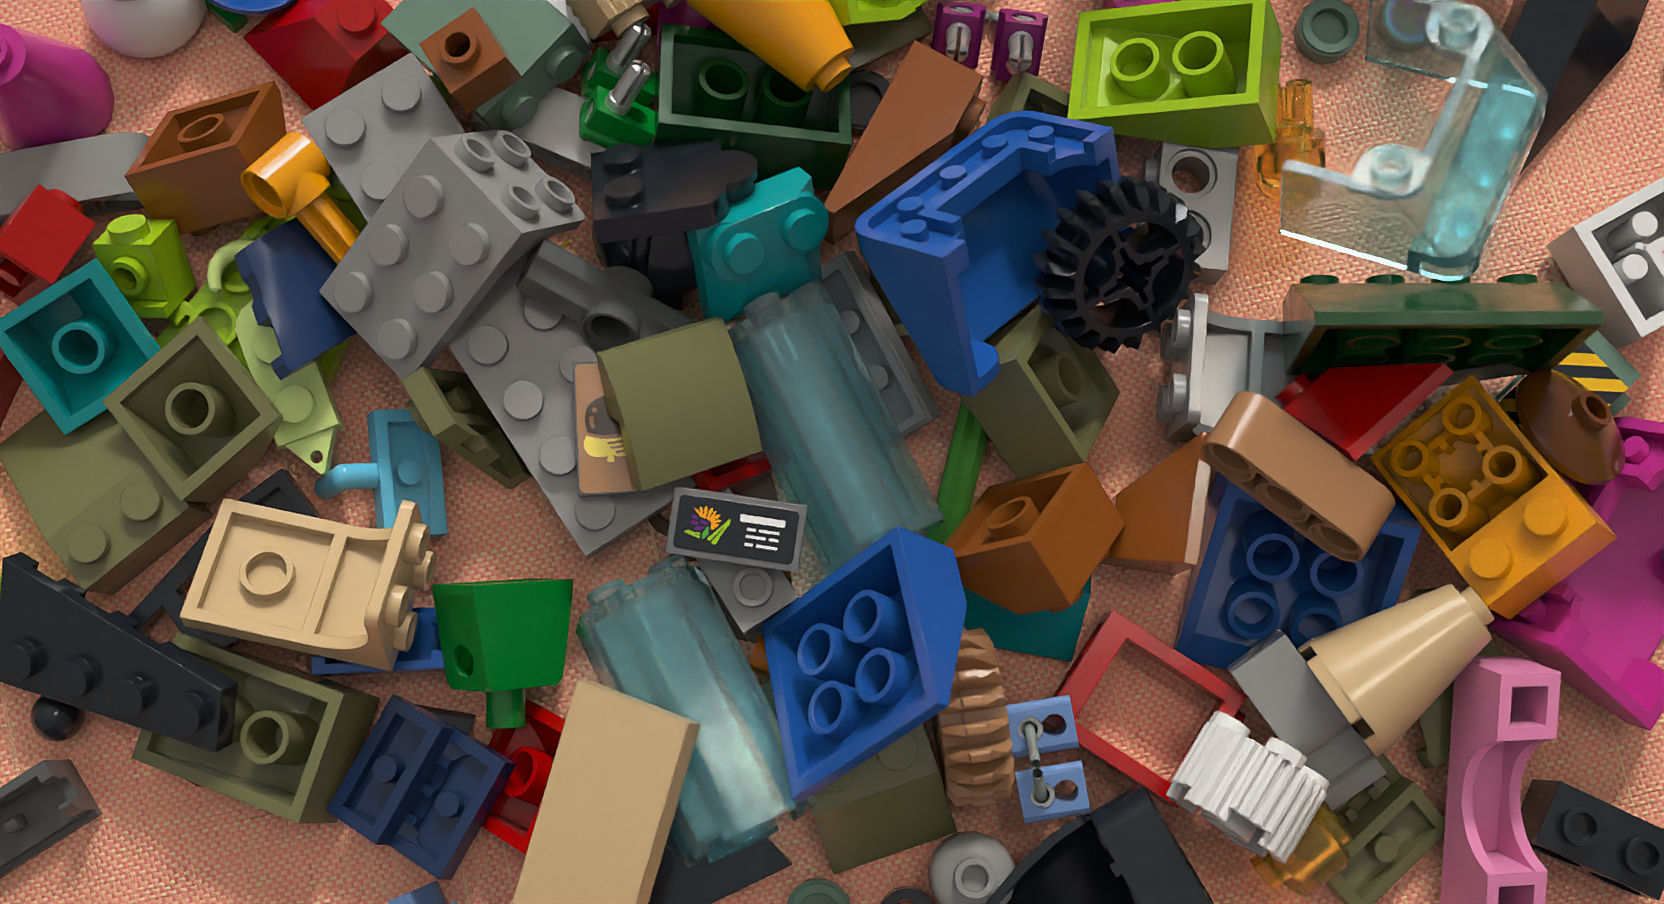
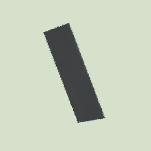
(1485, 373)

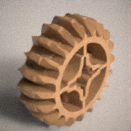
(974, 728)

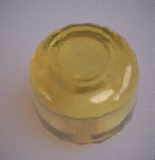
(1315, 859)

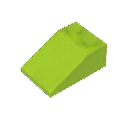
(1180, 71)

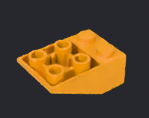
(1491, 499)

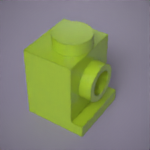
(146, 263)

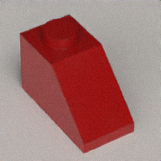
(39, 242)

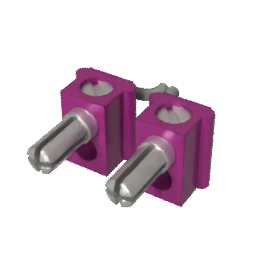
(1016, 36)

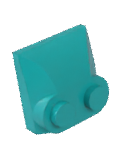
(760, 246)

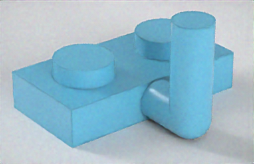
(401, 468)

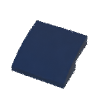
(421, 787)

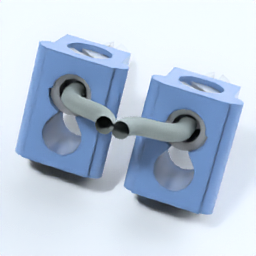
(1037, 784)

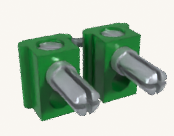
(618, 93)

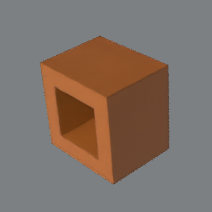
(470, 60)

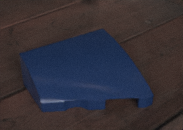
(285, 280)

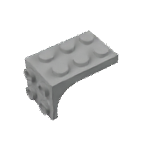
(444, 242)
(1211, 362)

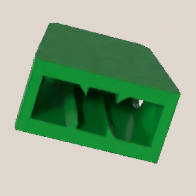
(504, 639)

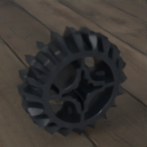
(1097, 264)

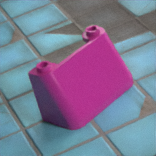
(1610, 610)

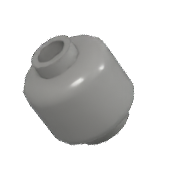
(969, 868)

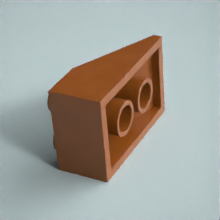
(918, 120)

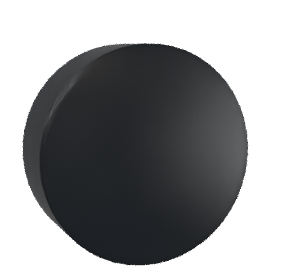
(866, 93)

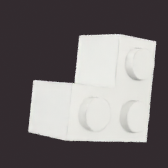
(1619, 264)

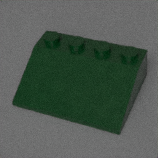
(1433, 322)

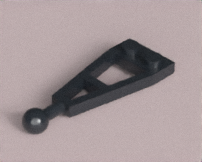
(62, 721)

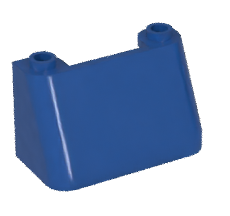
(963, 233)

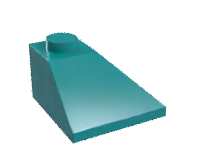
(76, 344)

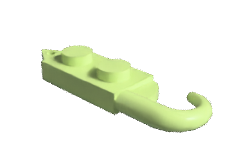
(302, 398)

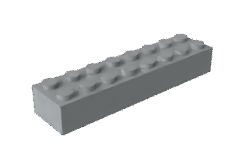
(511, 343)

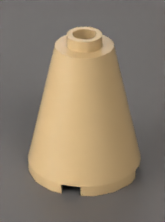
(1399, 660)

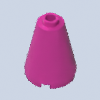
(49, 91)

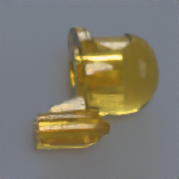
(1293, 138)

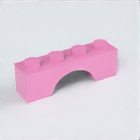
(1498, 719)

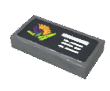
(736, 529)

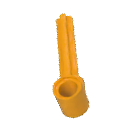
(292, 182)

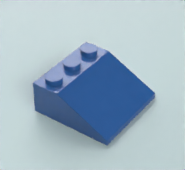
(1269, 577)
(864, 656)

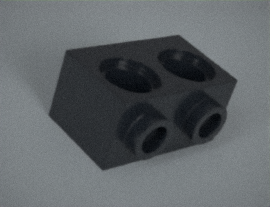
(1594, 838)

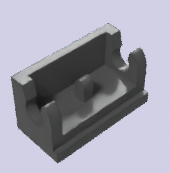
(41, 811)

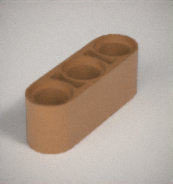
(1298, 476)

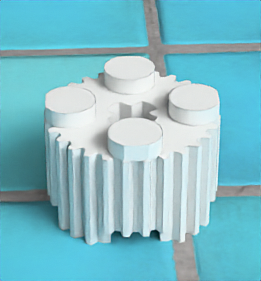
(1249, 790)

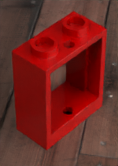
(1092, 664)

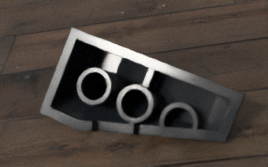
(1570, 50)

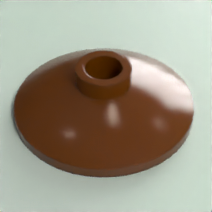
(1570, 427)

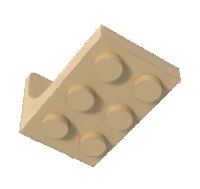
(312, 582)

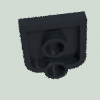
(666, 187)

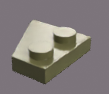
(460, 419)

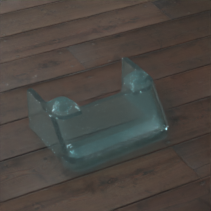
(1438, 204)

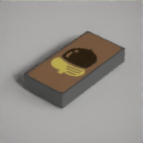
(599, 442)

